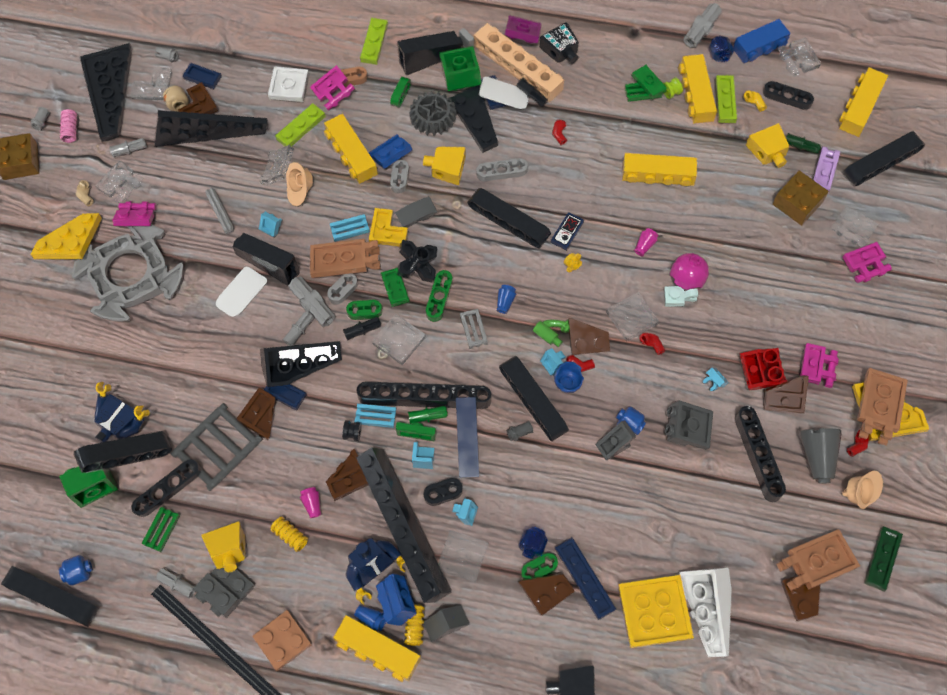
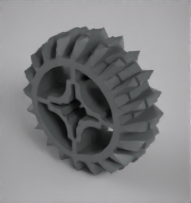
(431, 109)

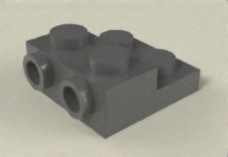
(689, 425)
(223, 590)

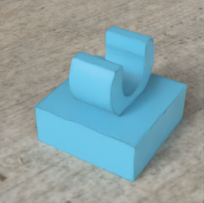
(269, 224)
(552, 360)
(717, 378)
(466, 511)

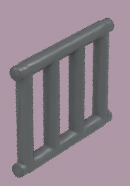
(239, 454)

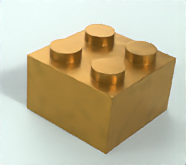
(18, 156)
(800, 197)

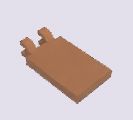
(343, 257)
(881, 404)
(819, 560)

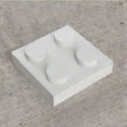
(288, 84)

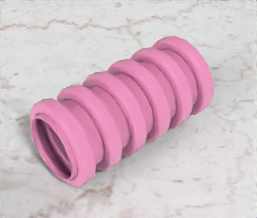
(68, 125)

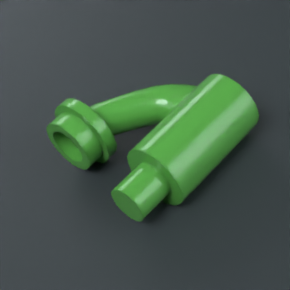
(544, 331)

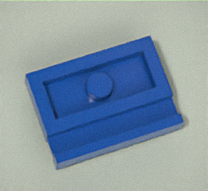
(390, 151)

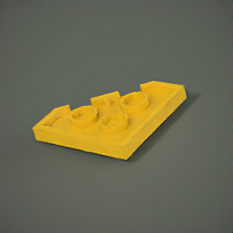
(68, 240)
(912, 418)

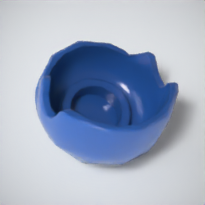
(568, 377)

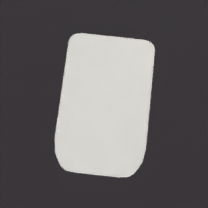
(503, 93)
(240, 291)

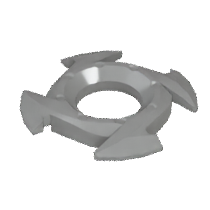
(155, 281)

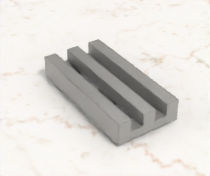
(477, 342)

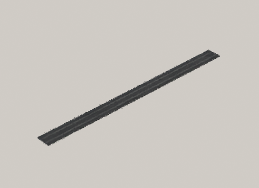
(213, 642)

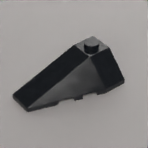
(290, 363)

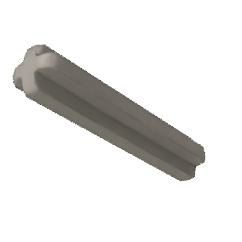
(219, 210)

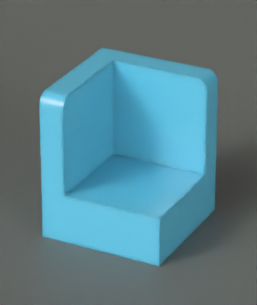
(422, 457)

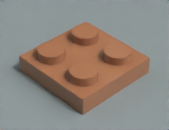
(282, 640)

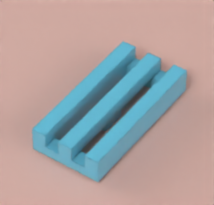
(348, 225)
(375, 408)

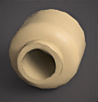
(175, 98)

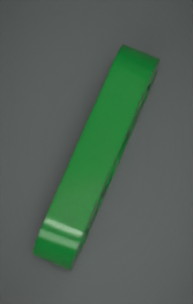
(437, 288)

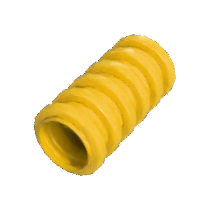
(289, 534)
(414, 628)

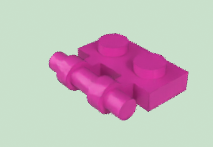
(328, 84)
(134, 214)
(866, 256)
(813, 361)

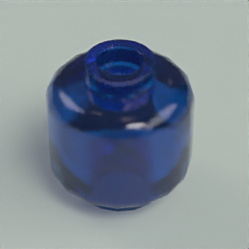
(721, 48)
(533, 542)

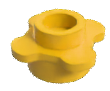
(573, 262)

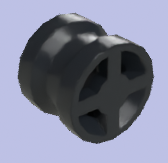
(352, 430)

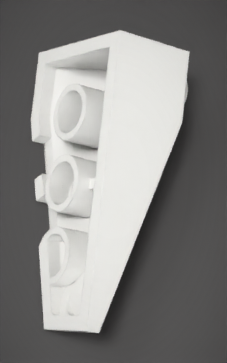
(710, 603)

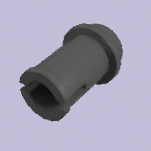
(519, 431)

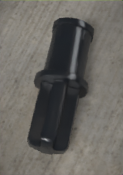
(531, 91)
(361, 328)

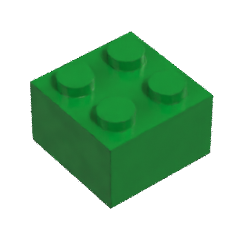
(460, 68)
(87, 487)

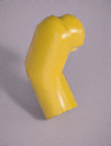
(755, 98)

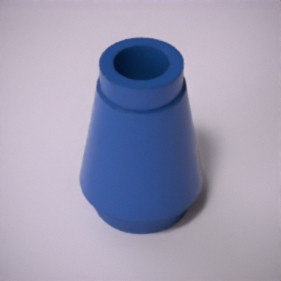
(506, 295)
(370, 617)

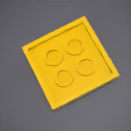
(655, 611)

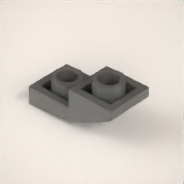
(416, 211)

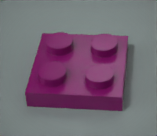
(523, 29)

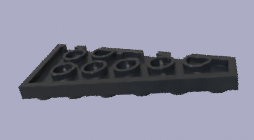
(106, 84)
(189, 127)

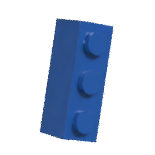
(761, 41)

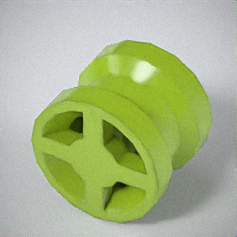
(674, 87)

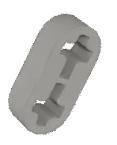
(395, 176)
(343, 289)

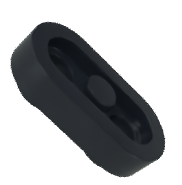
(442, 490)

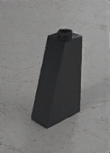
(424, 51)
(267, 258)

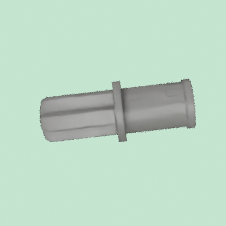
(127, 147)
(298, 329)
(175, 582)

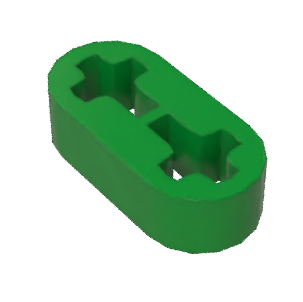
(400, 92)
(364, 309)
(537, 563)

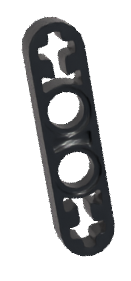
(164, 485)

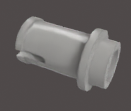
(171, 55)
(40, 118)

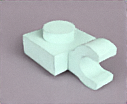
(677, 296)

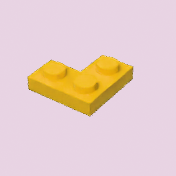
(383, 231)

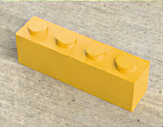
(698, 89)
(863, 102)
(350, 148)
(659, 169)
(376, 648)

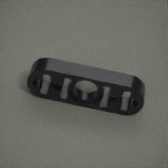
(788, 89)

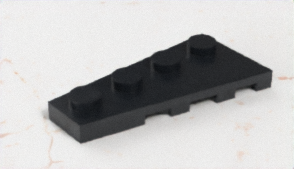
(476, 118)

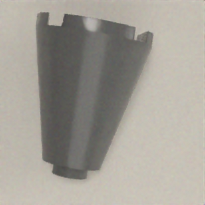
(822, 452)

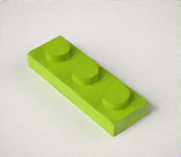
(374, 41)
(725, 99)
(300, 125)

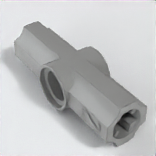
(702, 25)
(311, 301)

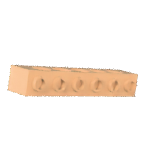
(518, 61)

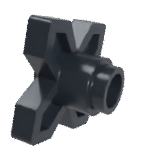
(417, 260)

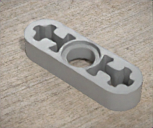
(504, 163)

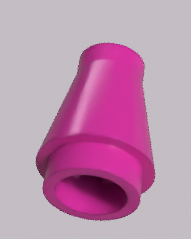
(646, 241)
(311, 501)

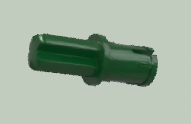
(802, 143)

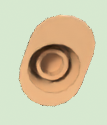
(298, 183)
(864, 489)

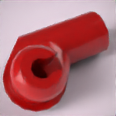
(557, 131)
(653, 341)
(586, 365)
(860, 445)

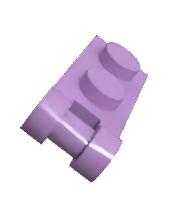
(826, 167)

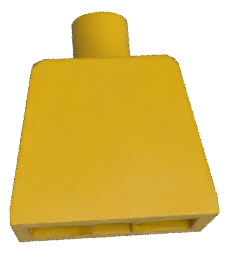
(769, 145)
(447, 163)
(226, 546)

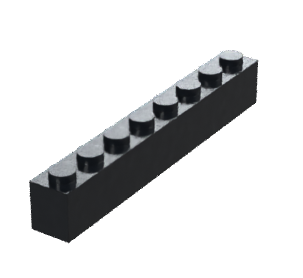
(403, 525)

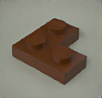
(200, 101)

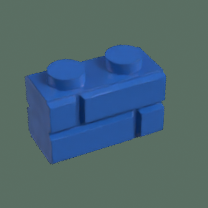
(395, 600)

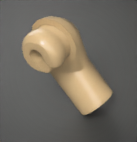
(82, 193)

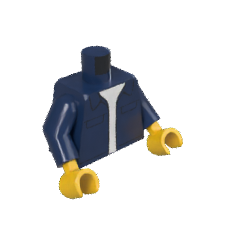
(115, 416)
(368, 562)

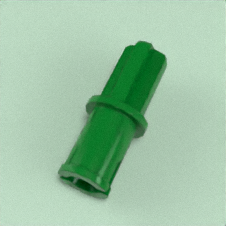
(427, 414)

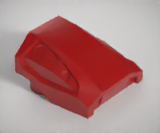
(760, 368)

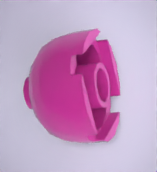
(690, 271)

